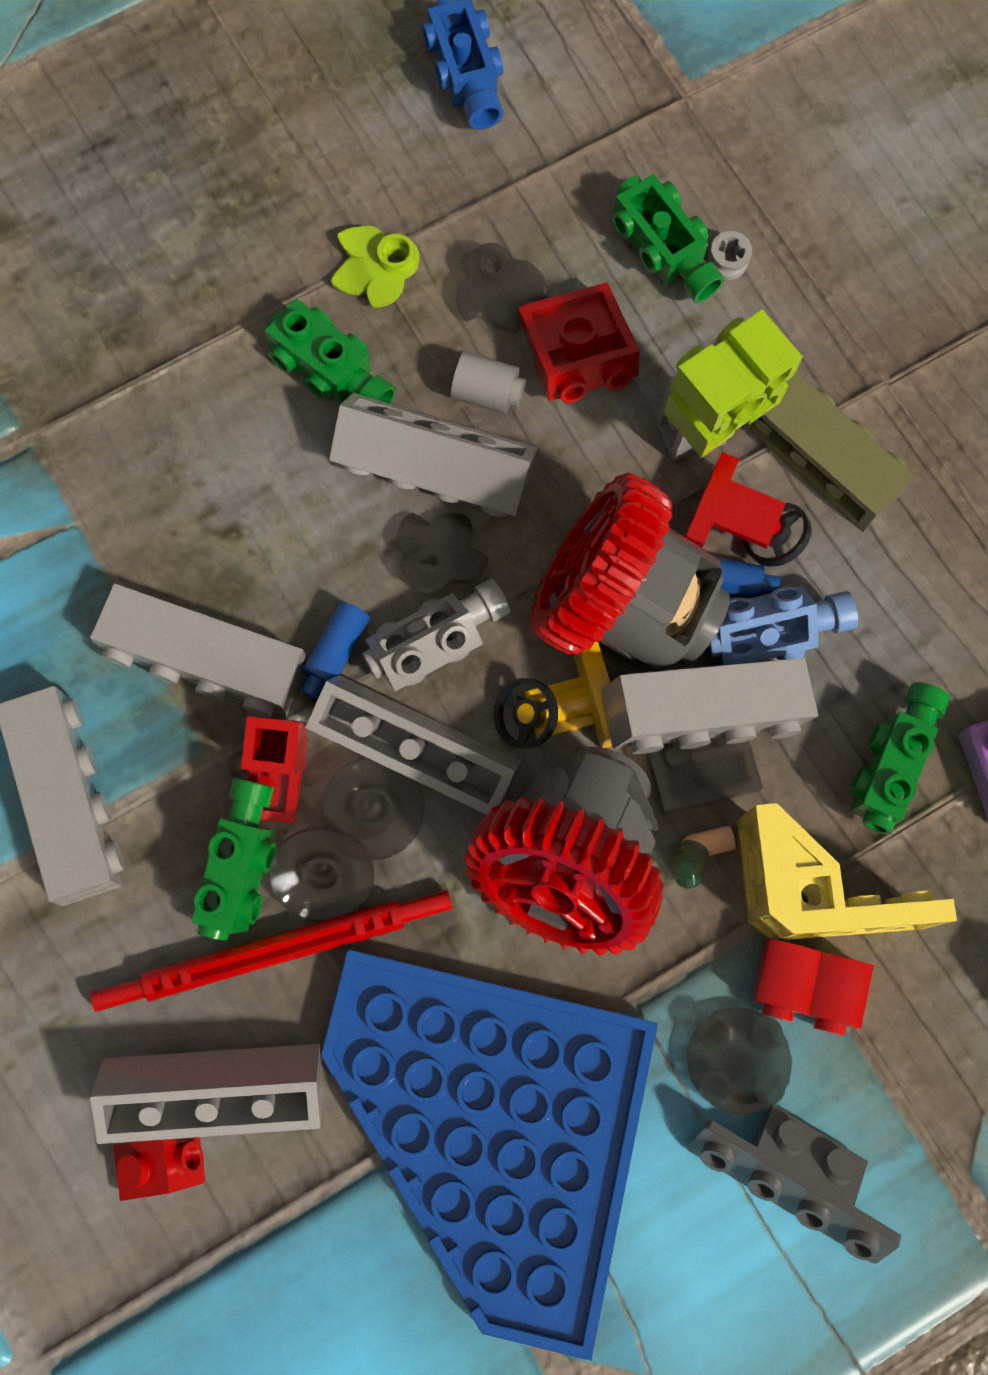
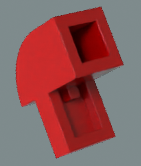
(276, 757)

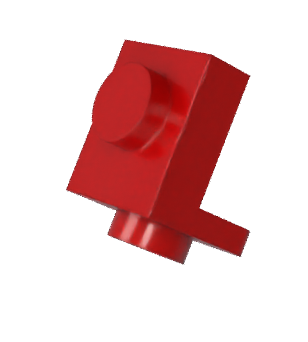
(158, 1167)

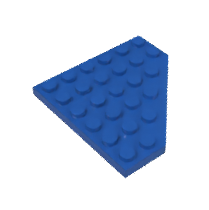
(501, 1131)

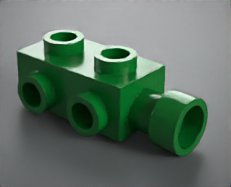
(672, 242)
(302, 341)
(898, 759)
(239, 872)

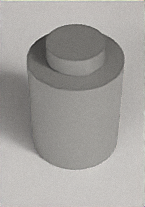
(487, 383)

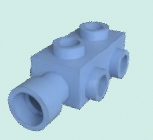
(779, 625)

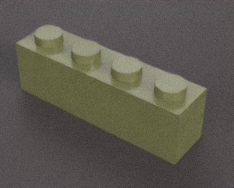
(832, 452)

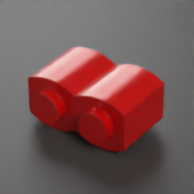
(811, 985)

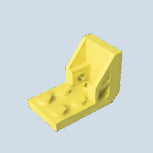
(785, 862)

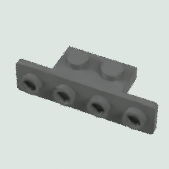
(801, 1175)

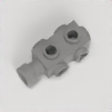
(430, 645)

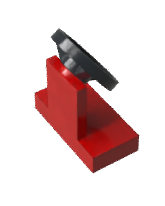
(747, 515)

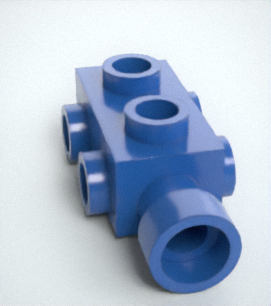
(469, 66)

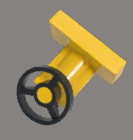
(558, 706)

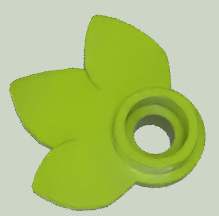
(369, 264)

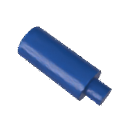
(747, 579)
(333, 647)

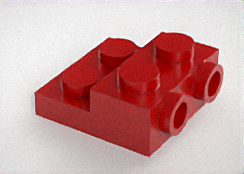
(580, 343)

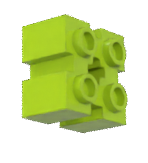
(730, 382)

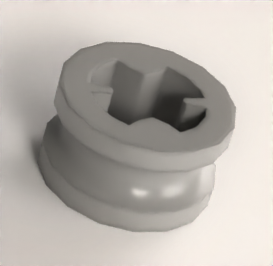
(742, 253)

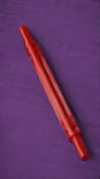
(270, 951)

